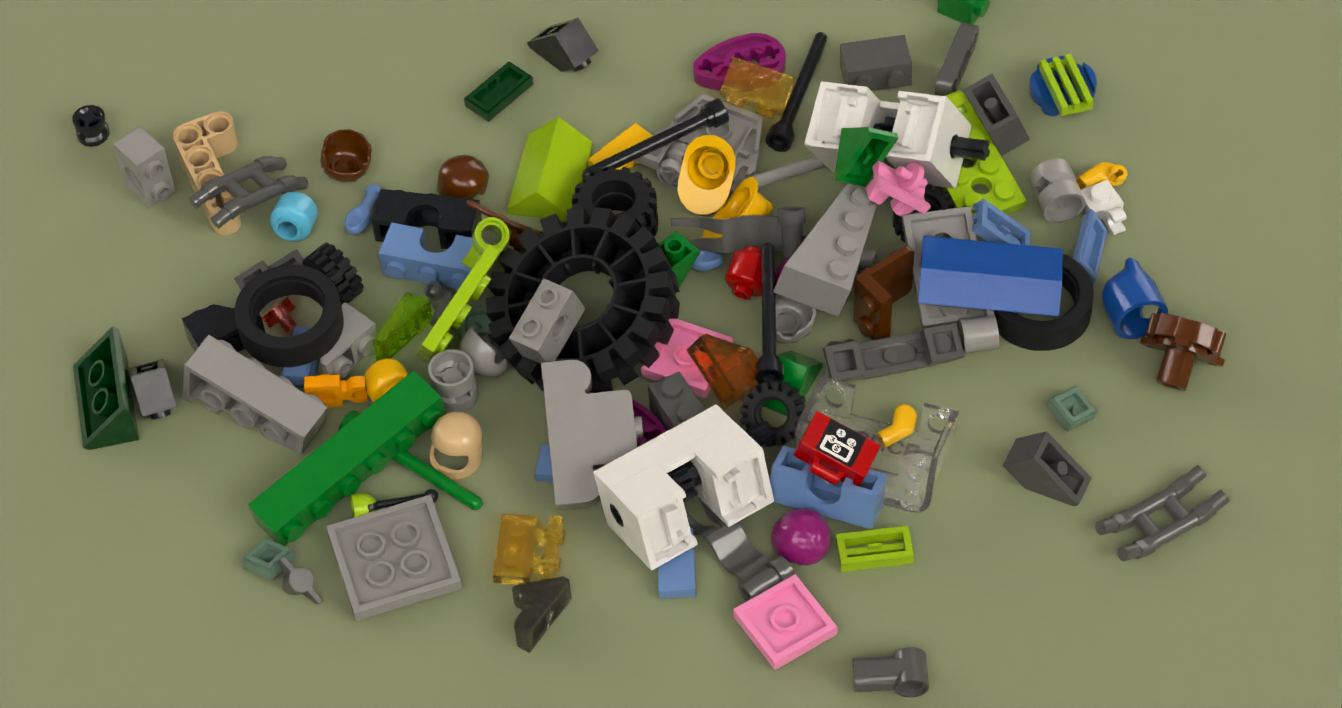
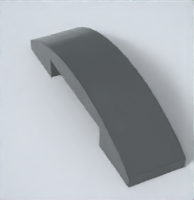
(894, 354)

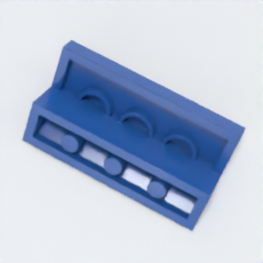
(991, 276)

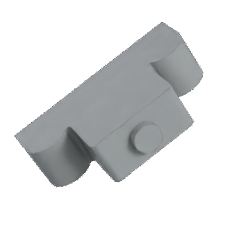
(584, 430)

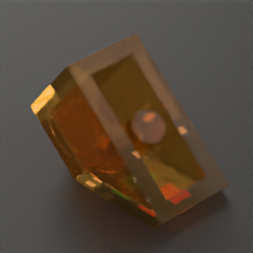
(725, 367)

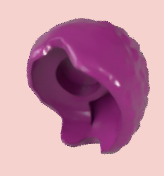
(801, 536)

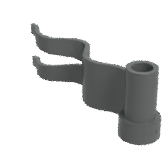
(750, 230)
(740, 557)

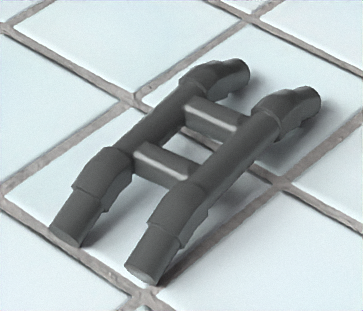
(242, 198)
(1169, 499)

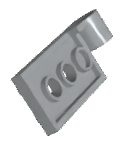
(976, 327)

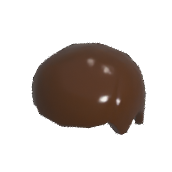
(345, 155)
(462, 177)

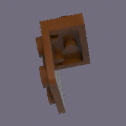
(879, 288)

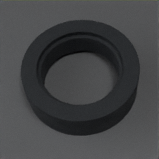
(283, 282)
(1058, 332)

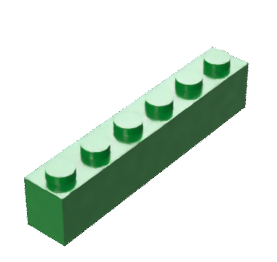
(347, 459)

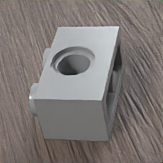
(144, 167)
(547, 322)

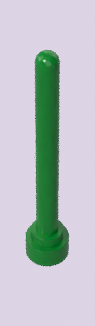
(429, 473)

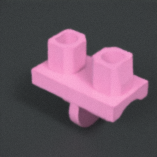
(903, 184)

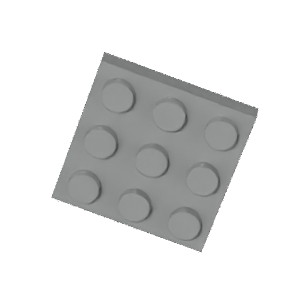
(393, 557)

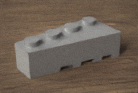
(829, 256)
(252, 395)

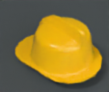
(706, 174)
(743, 201)

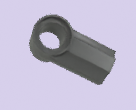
(902, 672)

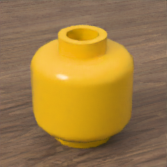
(383, 376)

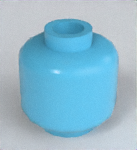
(293, 216)

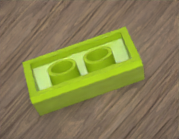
(549, 171)

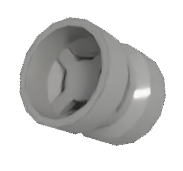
(670, 168)

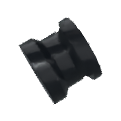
(90, 125)

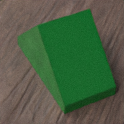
(860, 151)
(799, 372)

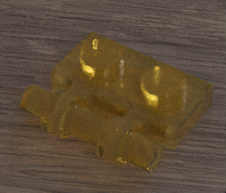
(516, 549)

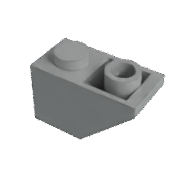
(353, 344)

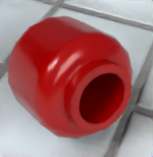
(745, 273)

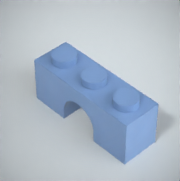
(406, 257)
(846, 502)

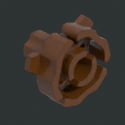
(1183, 343)

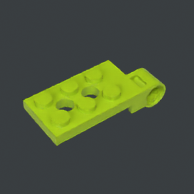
(992, 172)
(480, 261)

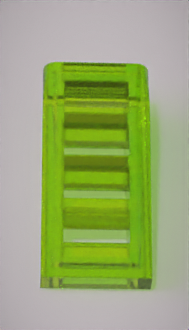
(403, 325)

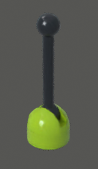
(365, 503)

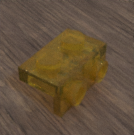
(756, 87)

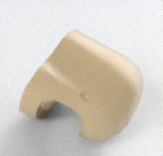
(457, 436)

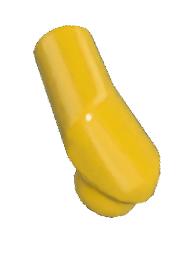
(1103, 171)
(902, 426)

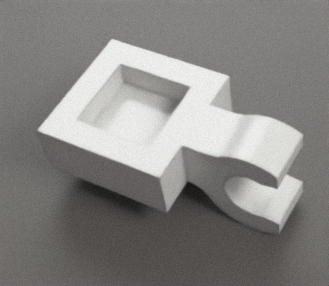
(1106, 204)

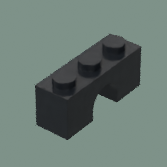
(419, 210)

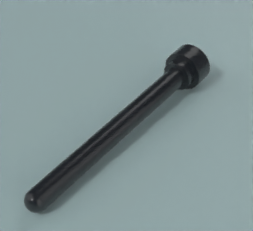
(711, 115)
(781, 134)
(769, 364)

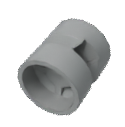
(1057, 190)
(453, 378)

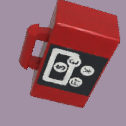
(836, 451)

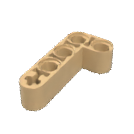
(198, 147)

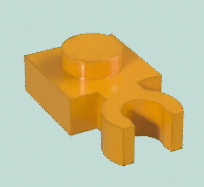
(334, 391)

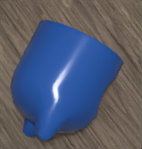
(1125, 298)

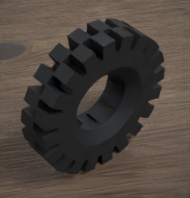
(640, 298)

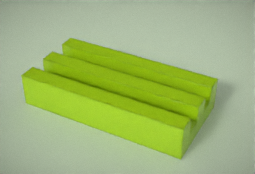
(1077, 79)
(875, 554)

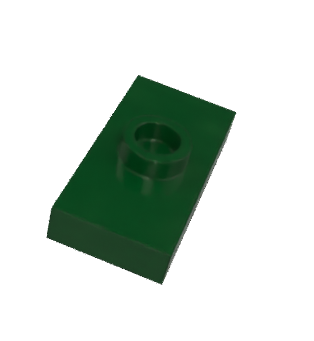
(498, 91)

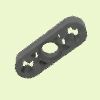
(957, 59)

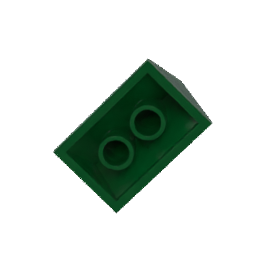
(105, 394)

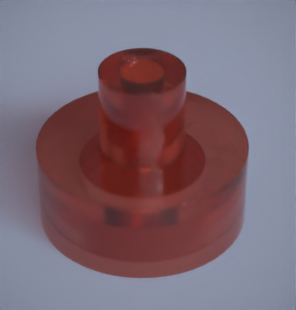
(280, 315)

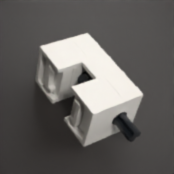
(927, 128)
(700, 458)

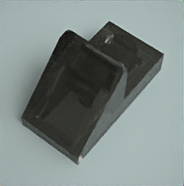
(541, 606)

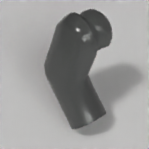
(439, 298)

